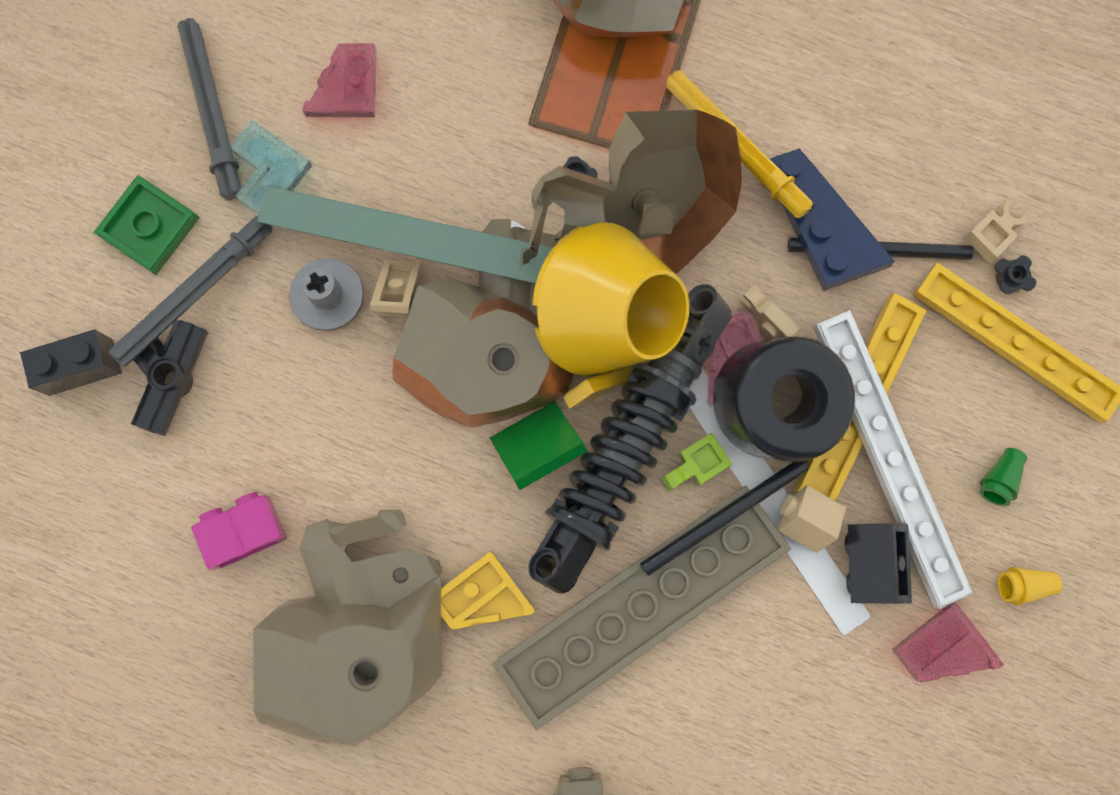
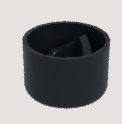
(745, 404)

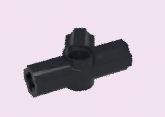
(156, 362)

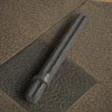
(222, 159)
(189, 292)

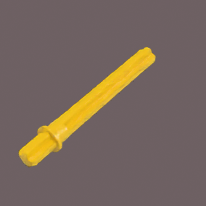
(751, 156)

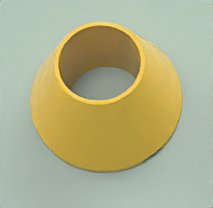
(607, 301)

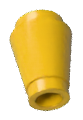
(1027, 585)

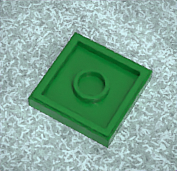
(146, 224)
(538, 445)

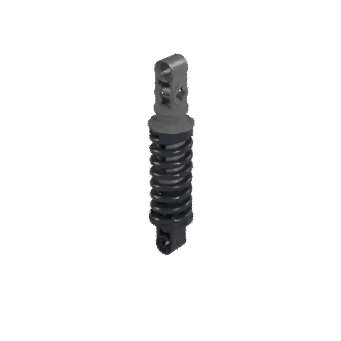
(629, 437)

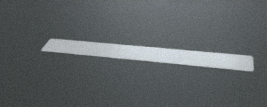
(816, 568)

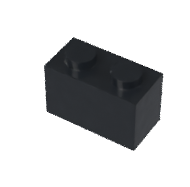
(69, 363)
(878, 563)

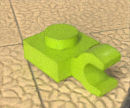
(700, 461)

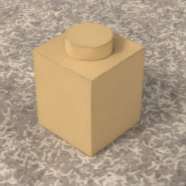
(811, 518)

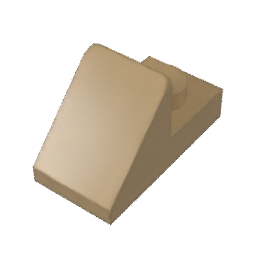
(396, 288)

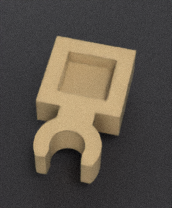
(995, 232)
(772, 319)

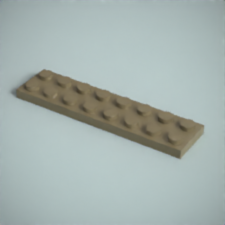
(635, 614)

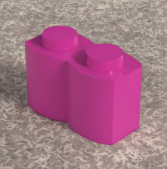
(238, 532)

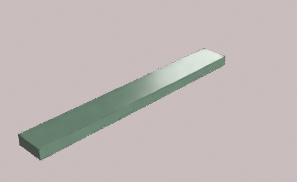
(399, 234)

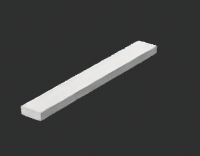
(896, 465)

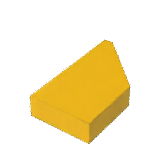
(597, 387)

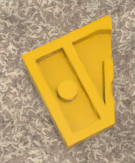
(482, 595)

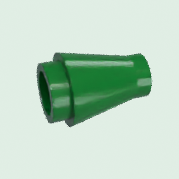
(1004, 478)

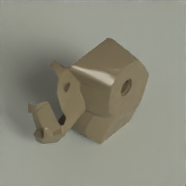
(358, 648)

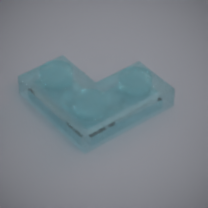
(275, 163)

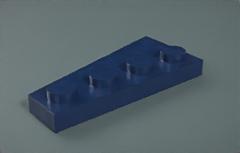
(830, 232)

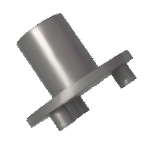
(326, 294)

